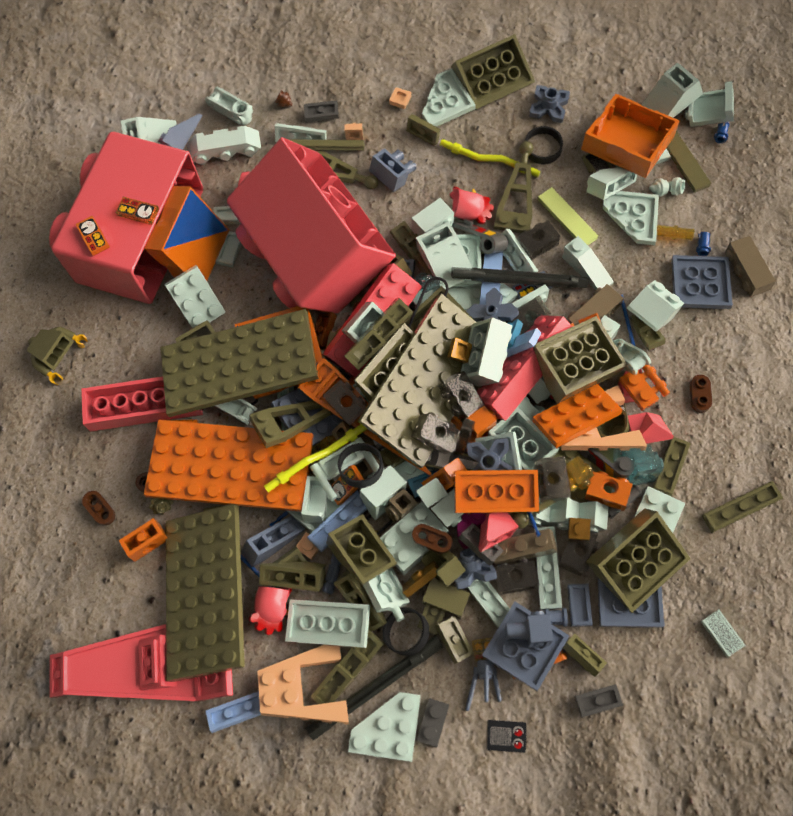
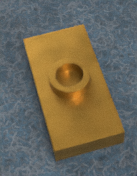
(419, 579)

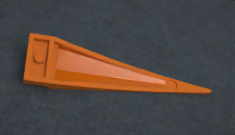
(328, 377)

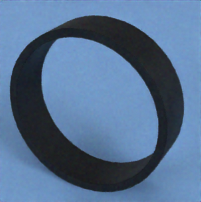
(549, 131)
(360, 447)
(419, 645)

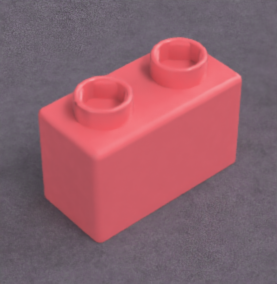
(120, 169)
(307, 229)

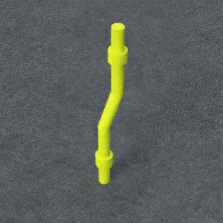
(458, 149)
(283, 476)

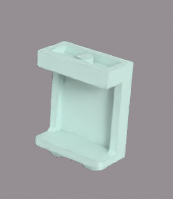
(712, 107)

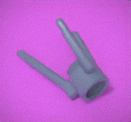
(486, 671)

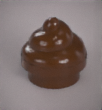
(283, 100)

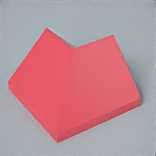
(651, 427)

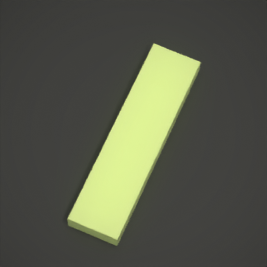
(567, 216)

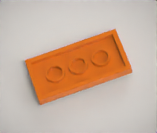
(577, 415)
(496, 491)

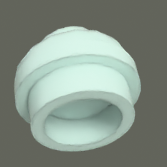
(676, 186)
(659, 187)

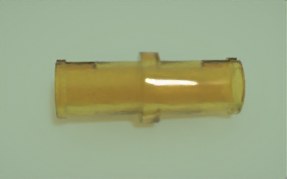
(675, 232)

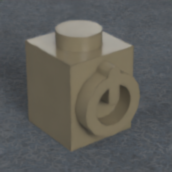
(400, 505)

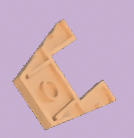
(622, 441)
(282, 688)

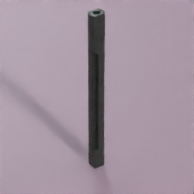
(519, 277)
(432, 646)

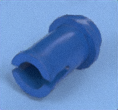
(721, 135)
(703, 247)

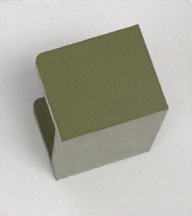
(448, 564)
(446, 598)

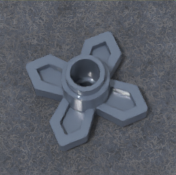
(549, 102)
(493, 308)
(496, 451)
(475, 569)

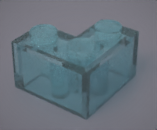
(647, 465)

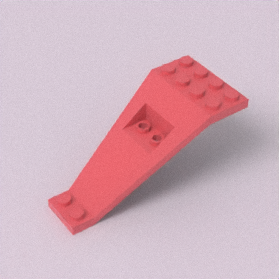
(130, 669)

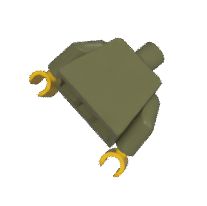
(50, 348)

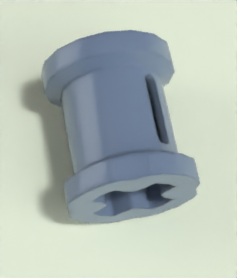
(558, 617)

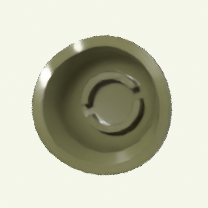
(615, 426)

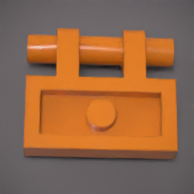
(640, 390)

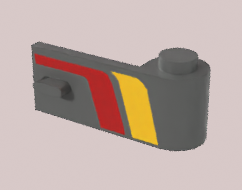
(490, 242)
(622, 467)

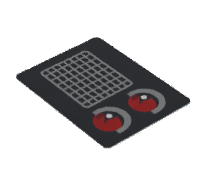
(506, 736)

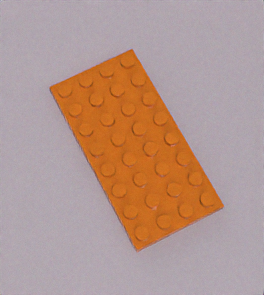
(225, 466)

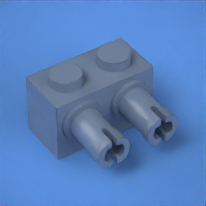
(390, 169)
(535, 630)

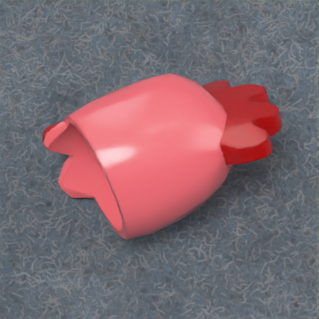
(471, 205)
(270, 609)

